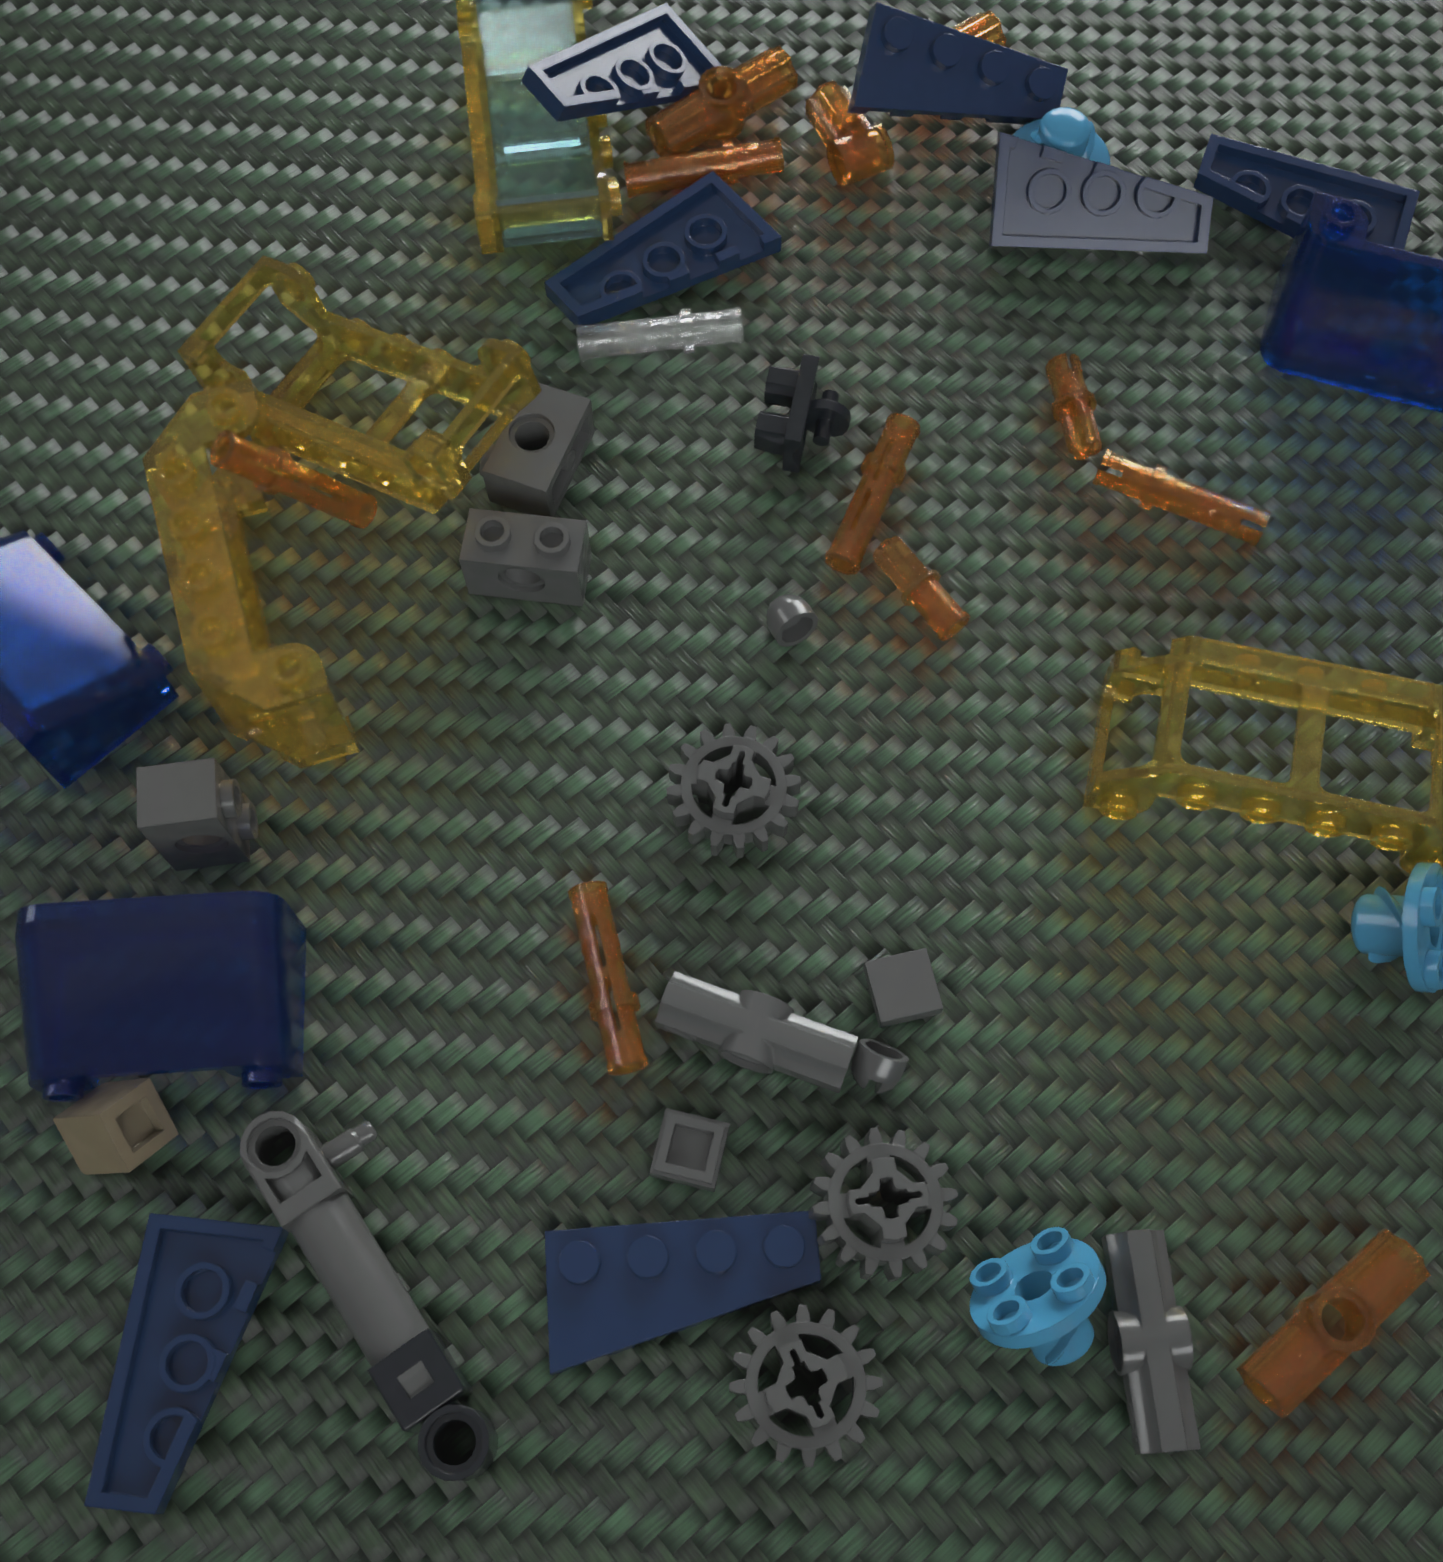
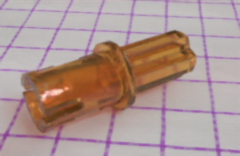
(1073, 406)
(920, 588)

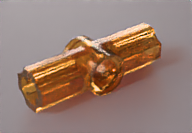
(722, 102)
(1302, 1350)

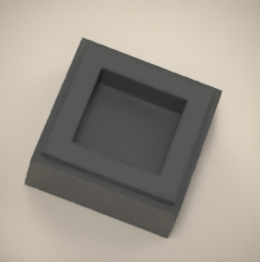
(902, 987)
(689, 1150)

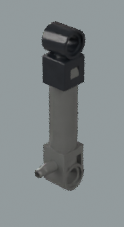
(404, 1354)

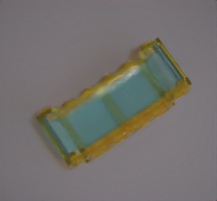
(530, 172)

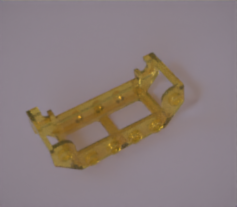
(433, 464)
(1285, 681)
(255, 688)

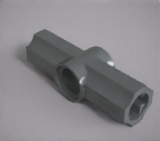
(756, 1031)
(1150, 1342)

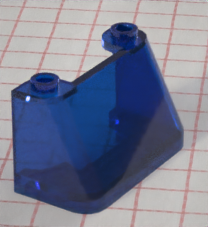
(1357, 310)
(66, 669)
(161, 989)

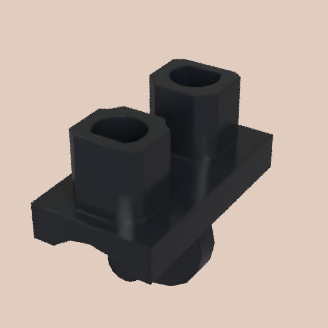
(797, 391)

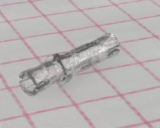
(660, 334)

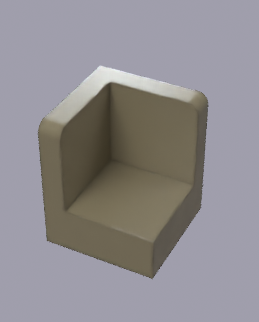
(116, 1126)

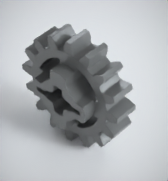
(712, 778)
(887, 1233)
(833, 1371)

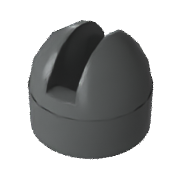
(790, 620)
(879, 1063)

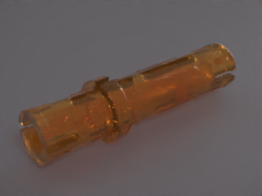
(685, 169)
(243, 457)
(881, 474)
(1181, 497)
(622, 1047)

